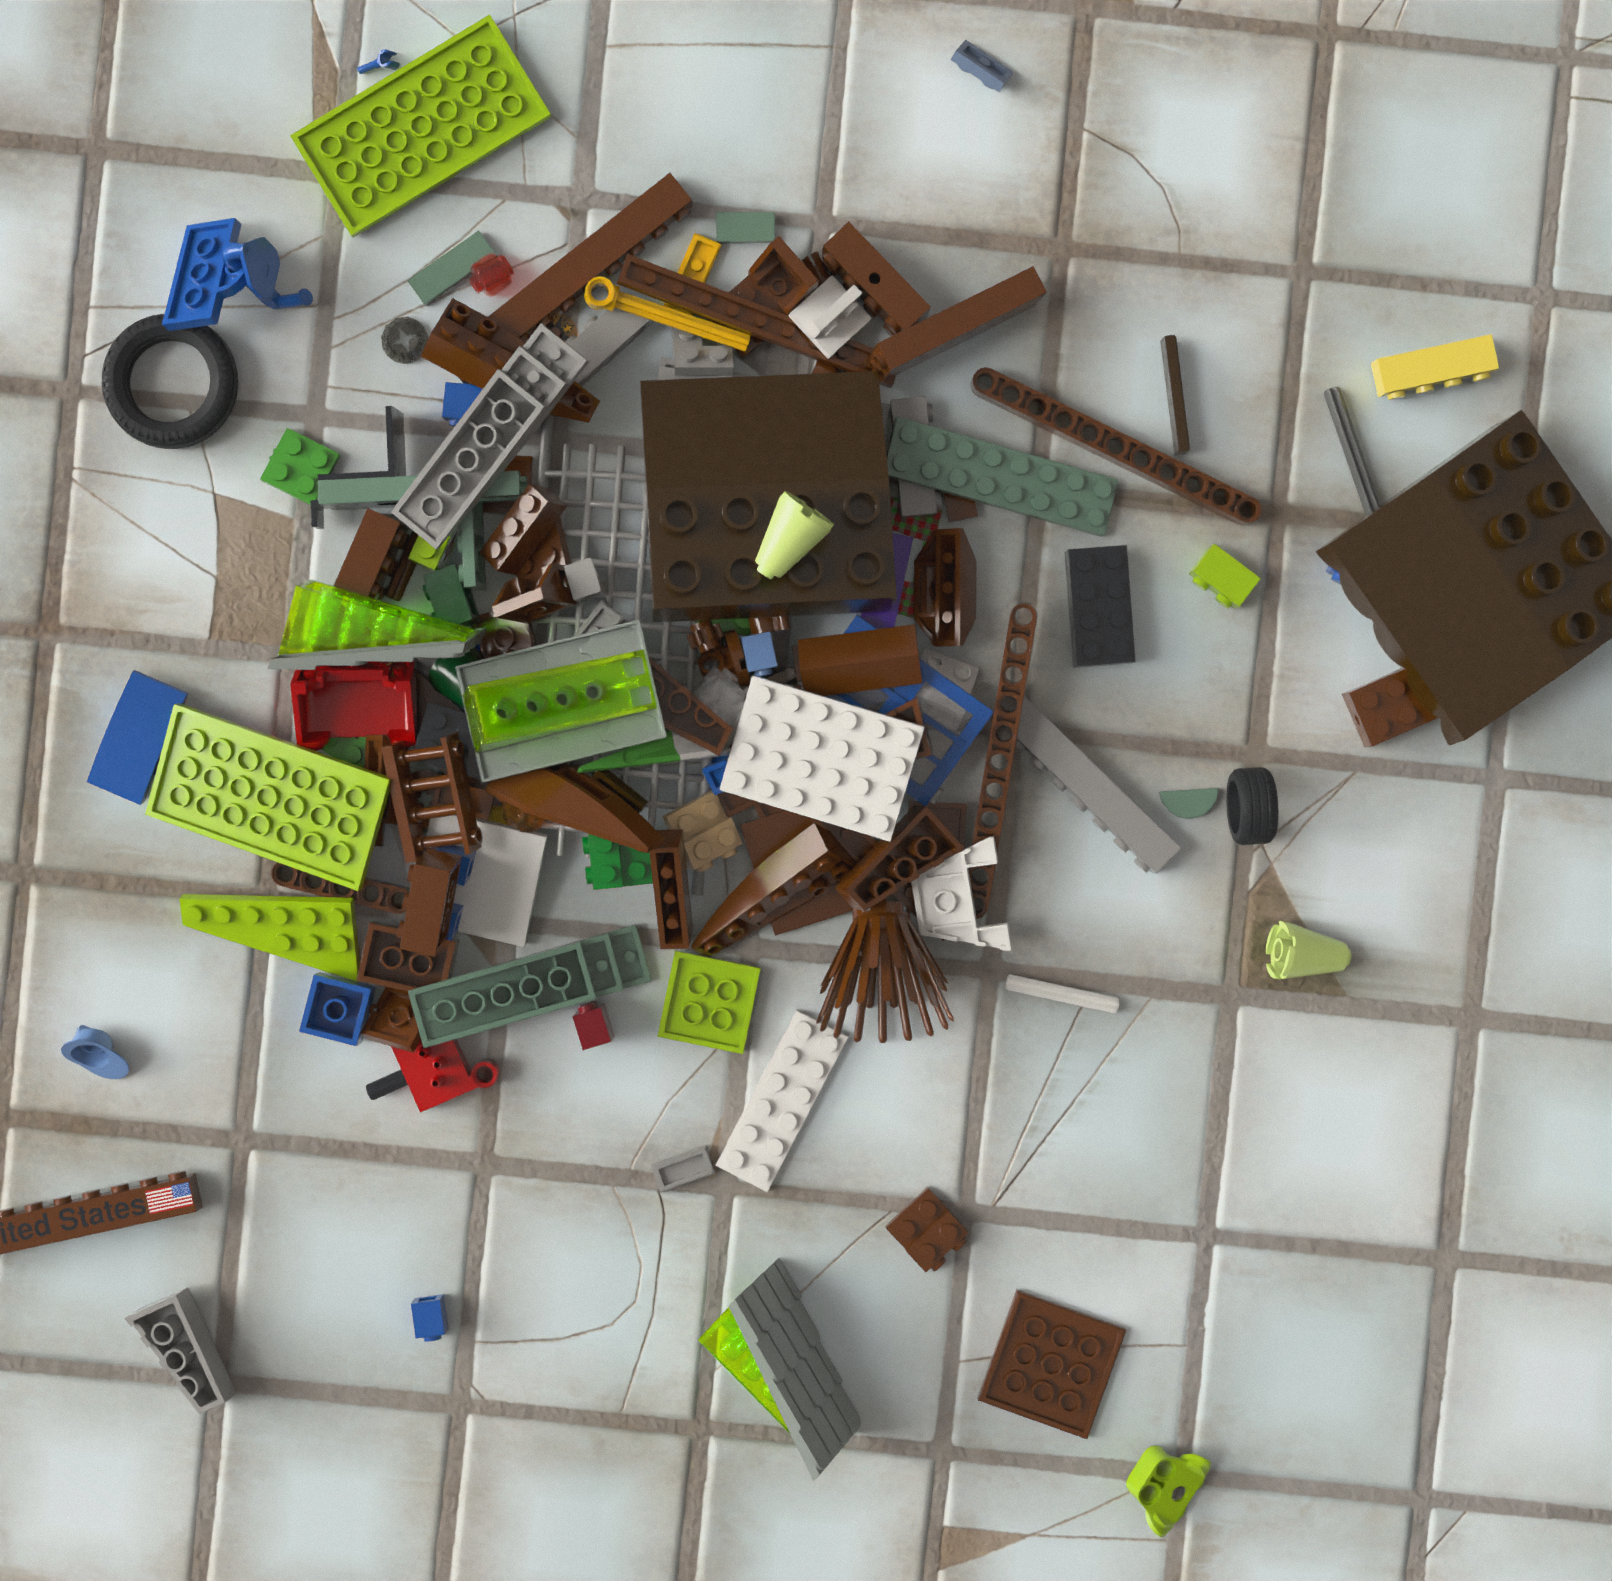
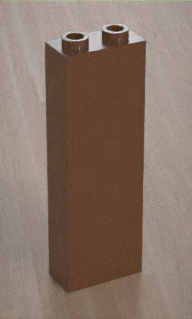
(957, 324)

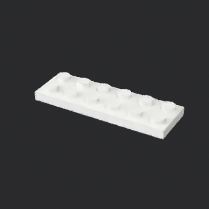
(781, 1101)

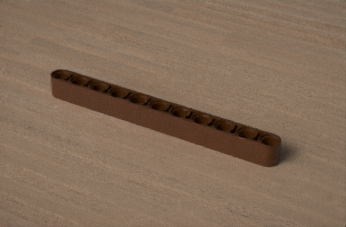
(1130, 447)
(999, 746)

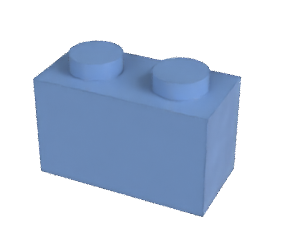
(759, 654)

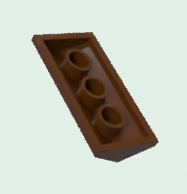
(860, 660)

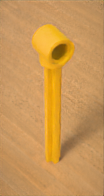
(663, 315)

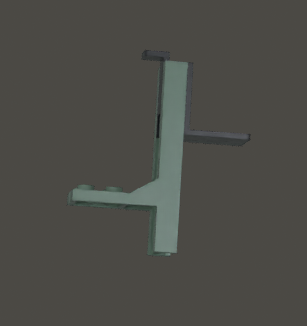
(386, 488)

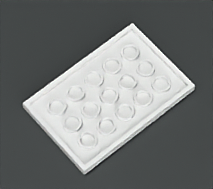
(822, 758)

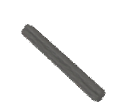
(1351, 449)

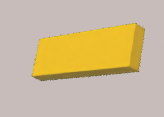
(698, 261)

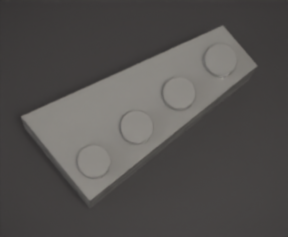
(185, 1349)

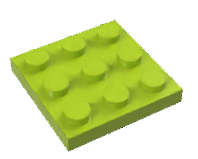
(709, 1002)

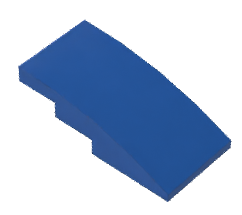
(135, 737)

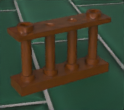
(410, 815)

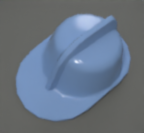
(95, 1052)

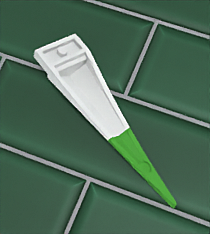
(665, 750)

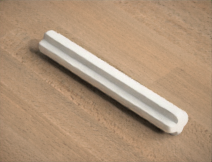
(1062, 993)

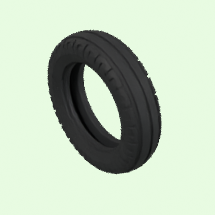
(176, 434)

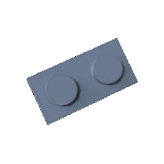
(981, 65)

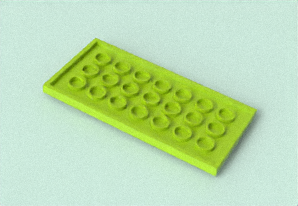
(421, 126)
(268, 796)

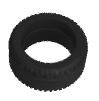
(1252, 806)

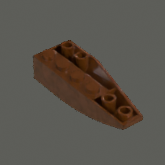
(479, 346)
(578, 803)
(776, 887)

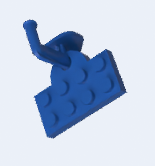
(218, 267)

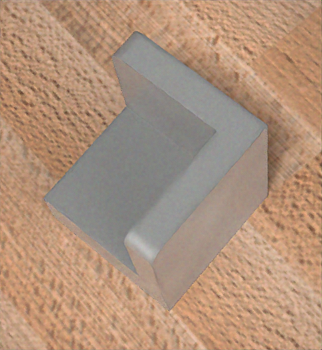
(585, 581)

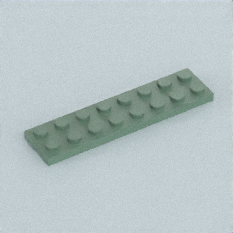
(1000, 477)

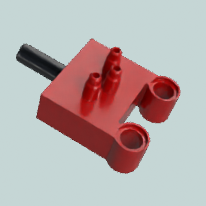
(433, 1074)

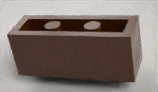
(522, 529)

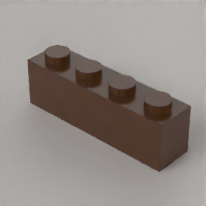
(672, 891)

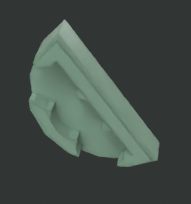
(1189, 802)

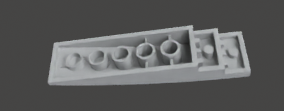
(489, 435)

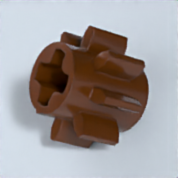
(705, 636)

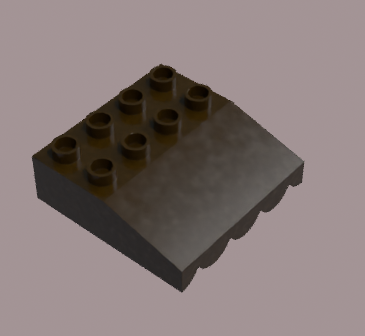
(716, 471)
(1482, 577)

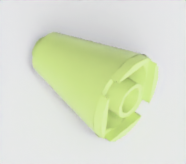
(790, 535)
(1303, 952)

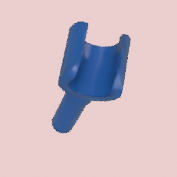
(382, 60)

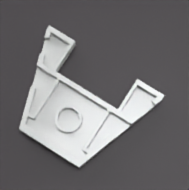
(947, 904)

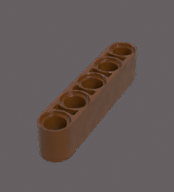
(329, 889)

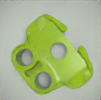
(1155, 1480)

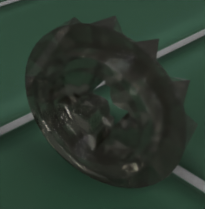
(398, 352)

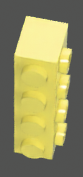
(1434, 366)

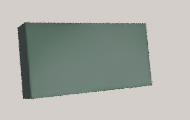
(745, 227)

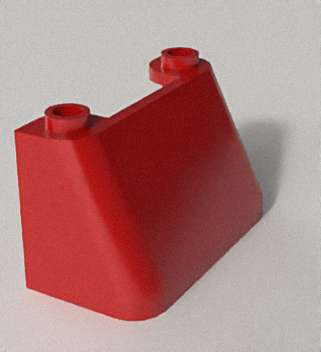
(355, 703)

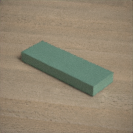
(449, 268)

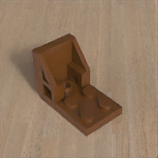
(777, 282)
(540, 584)

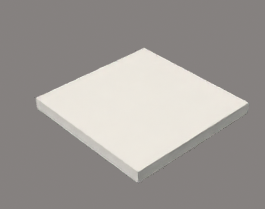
(502, 880)

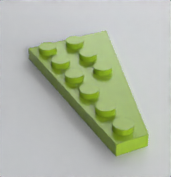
(300, 929)

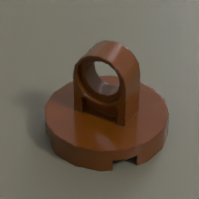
(729, 657)

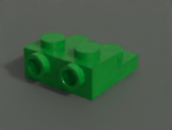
(615, 864)

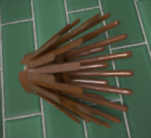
(883, 943)

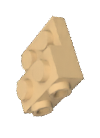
(705, 831)

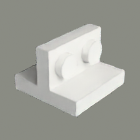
(830, 316)

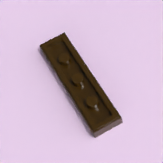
(1175, 395)

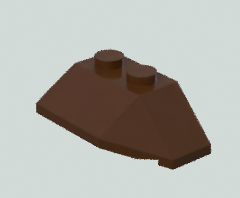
(945, 588)

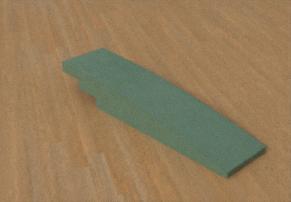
(529, 986)

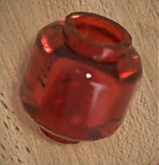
(491, 274)

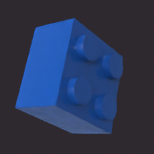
(337, 1008)

